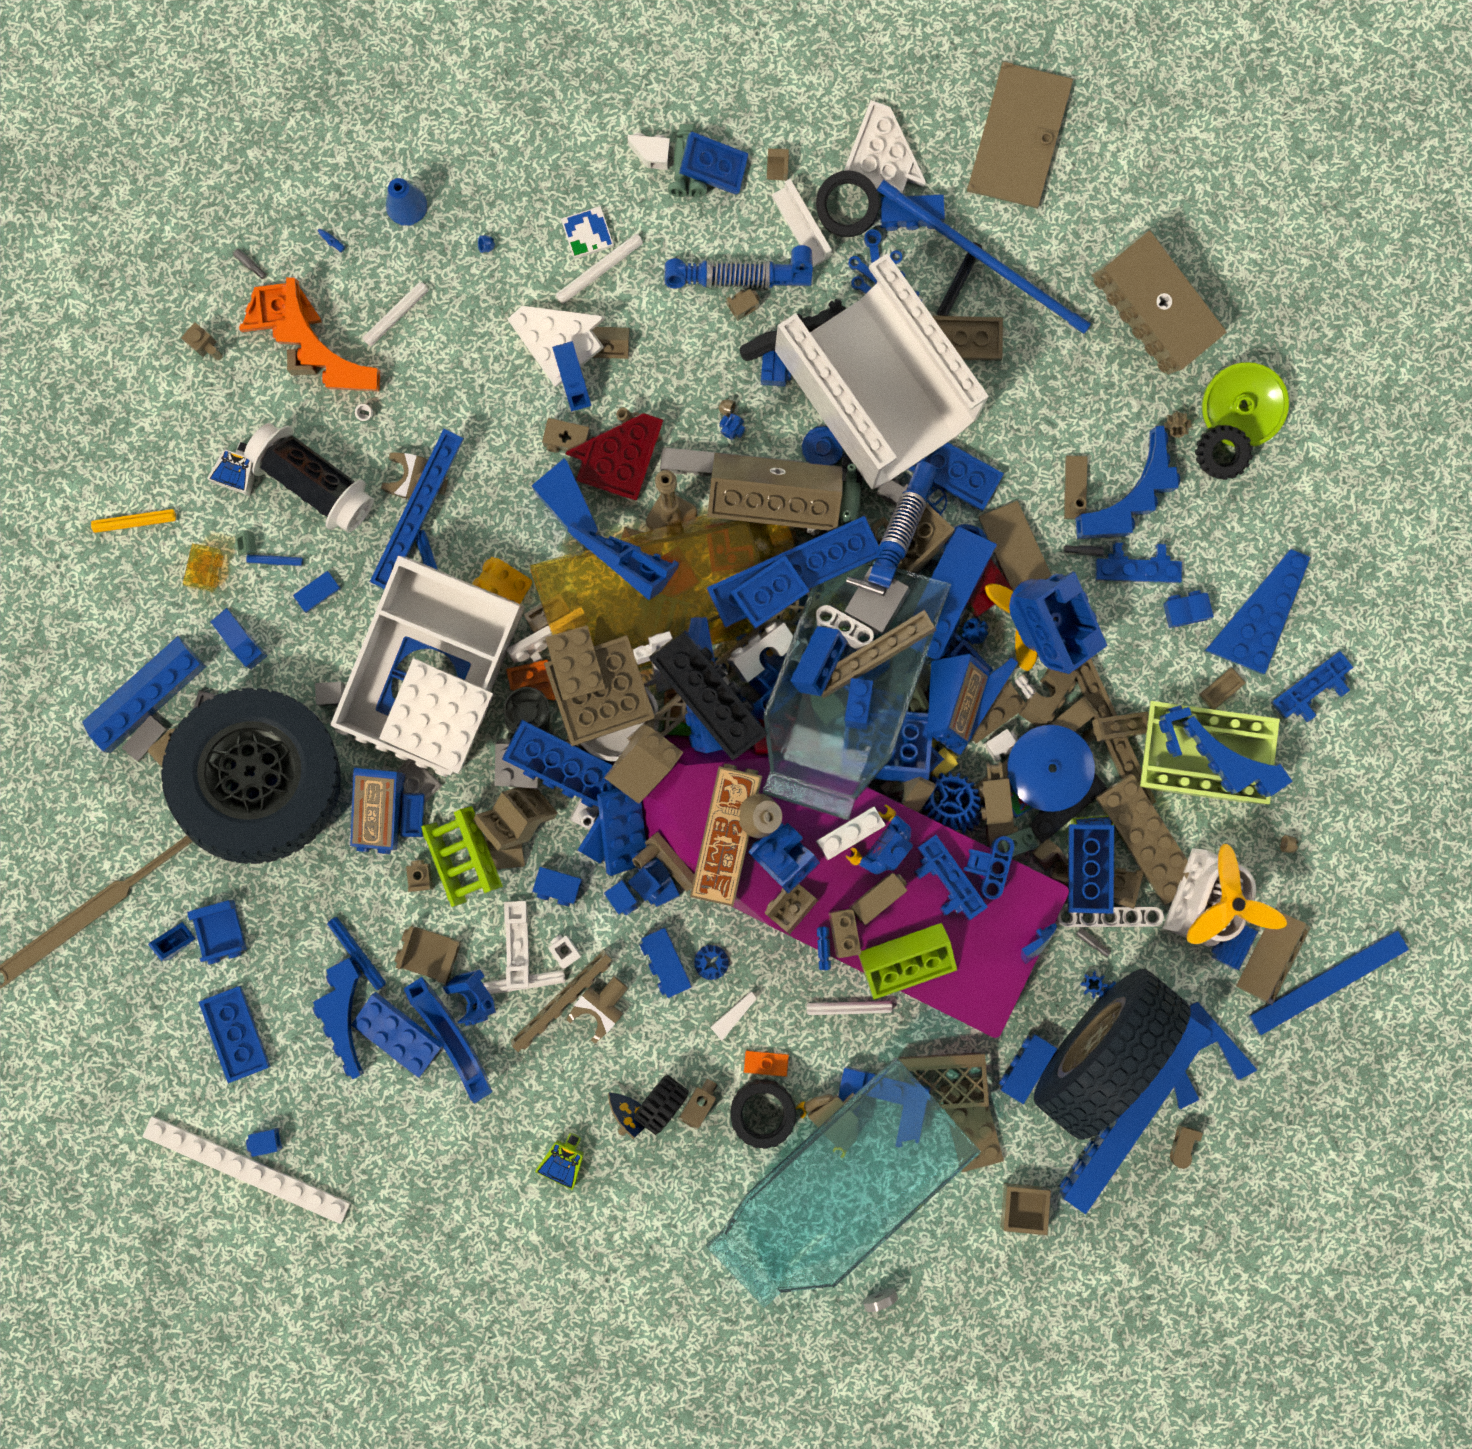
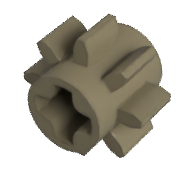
(1177, 424)

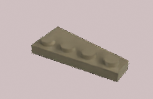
(1125, 883)

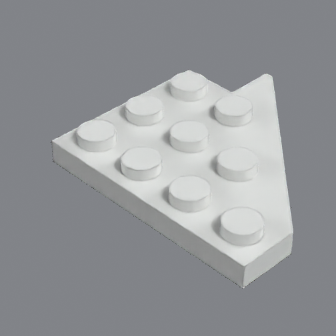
(883, 151)

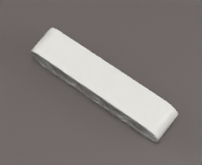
(1119, 918)

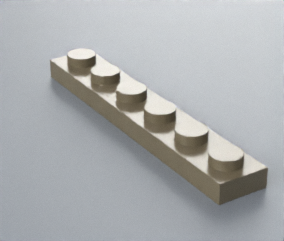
(879, 651)
(565, 996)

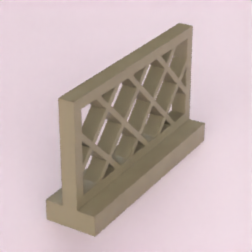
(947, 1062)

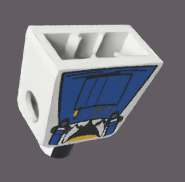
(233, 471)

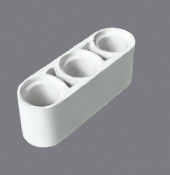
(840, 619)

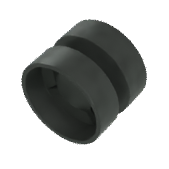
(526, 705)

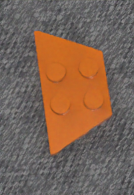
(267, 308)

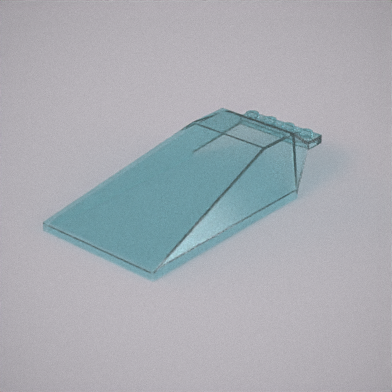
(808, 746)
(843, 1189)

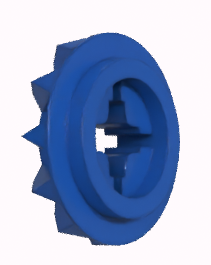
(700, 962)

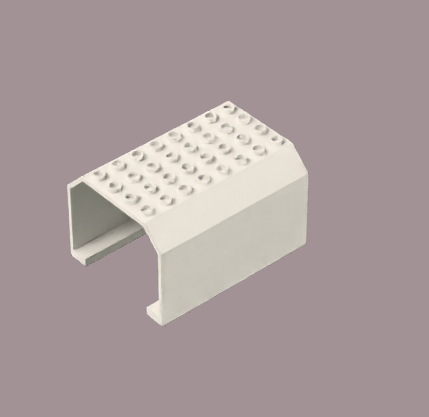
(883, 377)

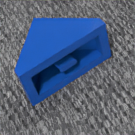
(172, 942)

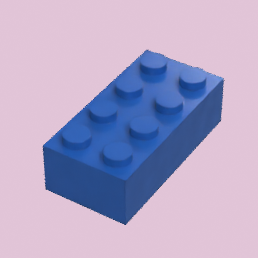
(1091, 869)

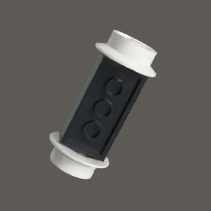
(309, 476)

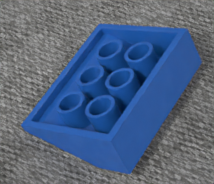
(911, 752)

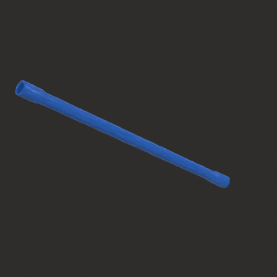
(895, 195)

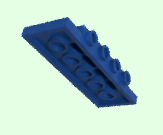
(558, 763)

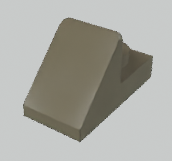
(913, 792)

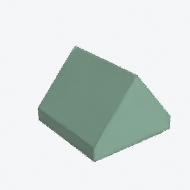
(246, 543)

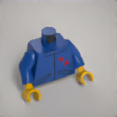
(889, 847)

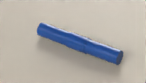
(274, 560)

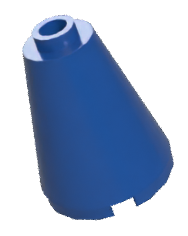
(405, 202)

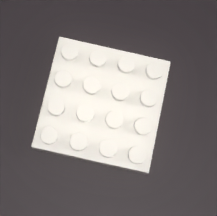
(436, 716)

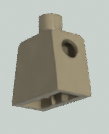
(693, 1113)

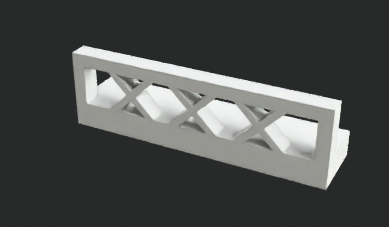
(801, 222)

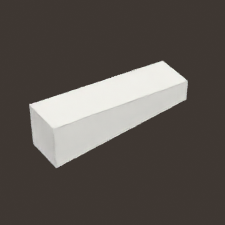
(728, 1020)

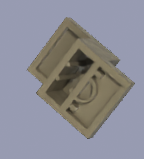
(515, 817)

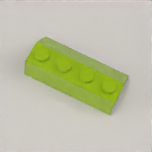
(908, 961)

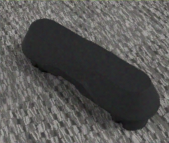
(814, 322)
(759, 346)

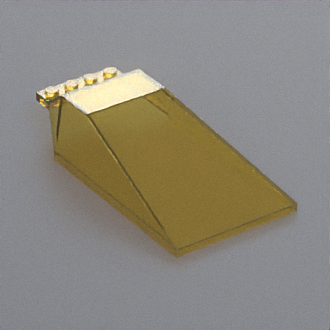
(586, 591)

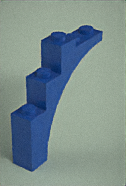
(1155, 478)

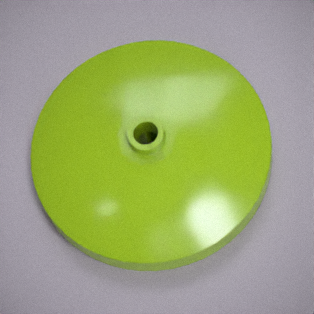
(1264, 396)

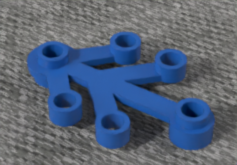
(874, 253)

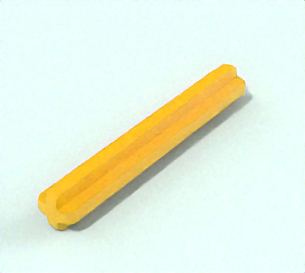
(135, 520)

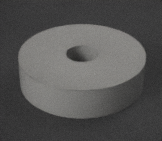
(880, 1300)

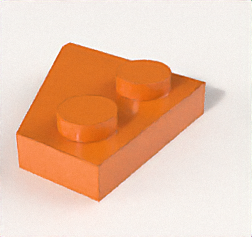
(533, 676)

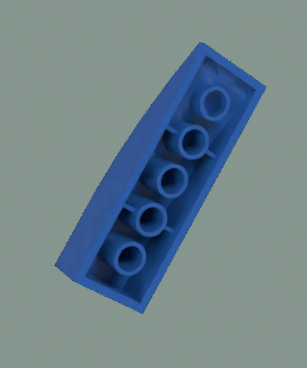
(963, 568)
(701, 738)

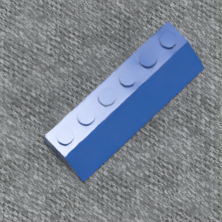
(143, 695)

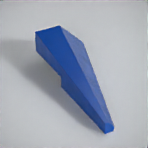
(642, 571)
(994, 685)

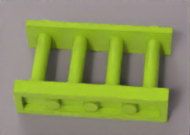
(478, 850)

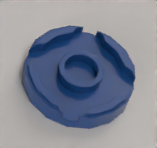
(821, 447)

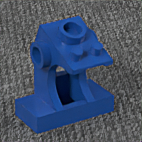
(472, 988)

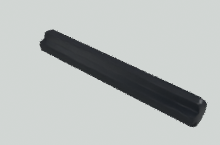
(957, 284)

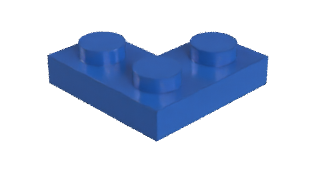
(776, 851)

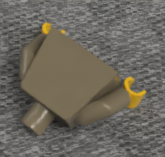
(822, 1107)

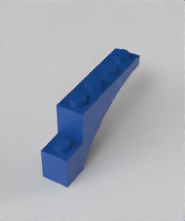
(1233, 768)
(336, 1012)

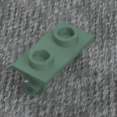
(1023, 841)

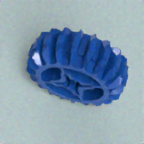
(959, 814)

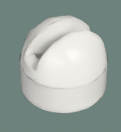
(363, 417)

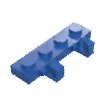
(1154, 570)
(1327, 675)
(941, 863)

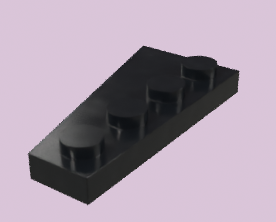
(1048, 822)

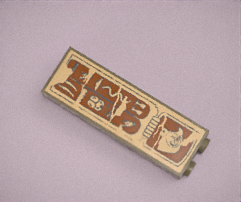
(723, 838)

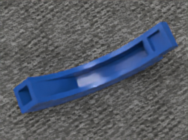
(448, 1032)

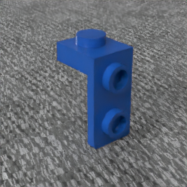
(1166, 727)

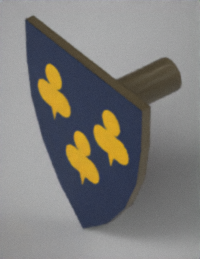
(624, 1112)

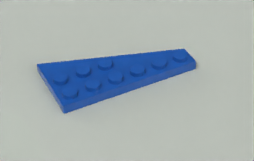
(1257, 625)

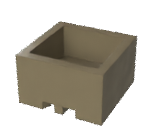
(1025, 1209)

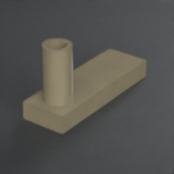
(1075, 486)
(1117, 727)
(660, 848)

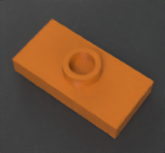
(766, 1063)

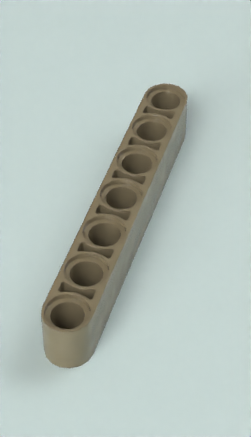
(1072, 719)

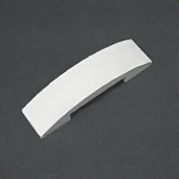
(517, 945)

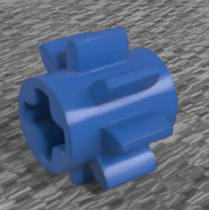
(732, 426)
(975, 631)
(1094, 979)

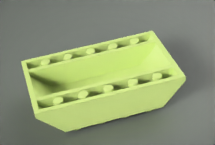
(1189, 773)

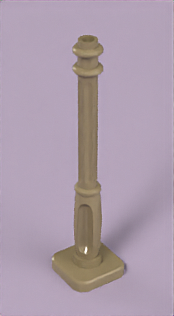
(668, 507)

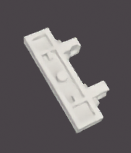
(530, 646)
(642, 655)

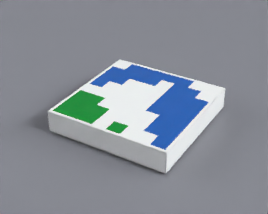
(587, 232)

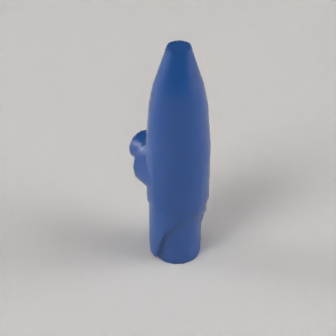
(332, 241)

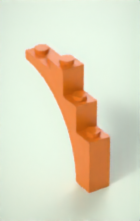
(297, 331)

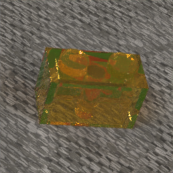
(203, 568)

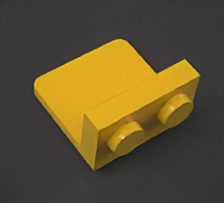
(503, 580)

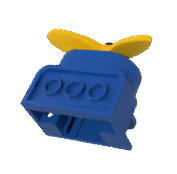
(1051, 621)

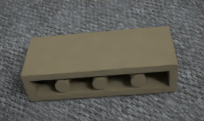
(1273, 960)

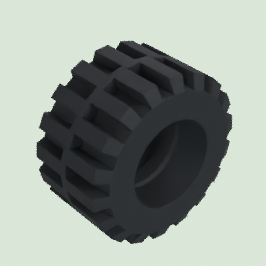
(1240, 459)
(661, 1104)

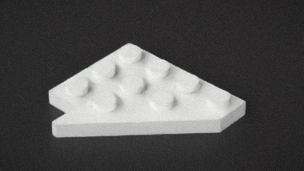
(546, 328)

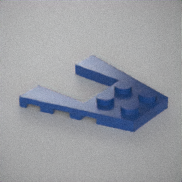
(1236, 1059)

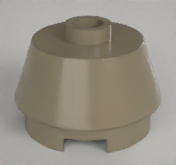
(760, 815)

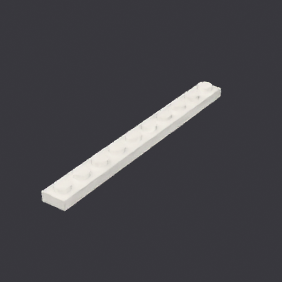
(246, 1169)

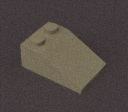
(643, 763)

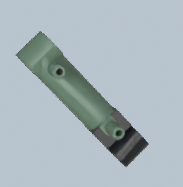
(851, 492)

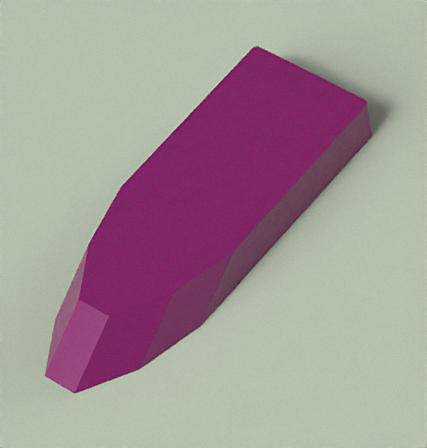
(984, 948)

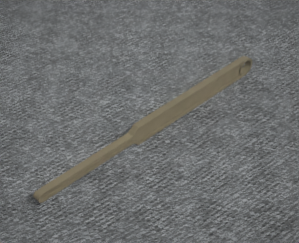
(81, 918)

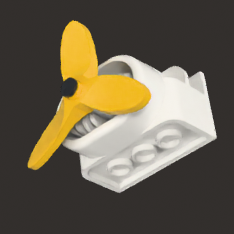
(1217, 900)

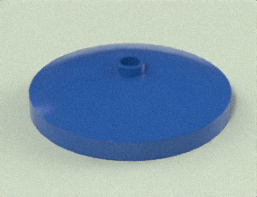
(1030, 762)

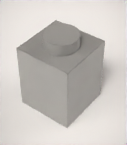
(329, 693)

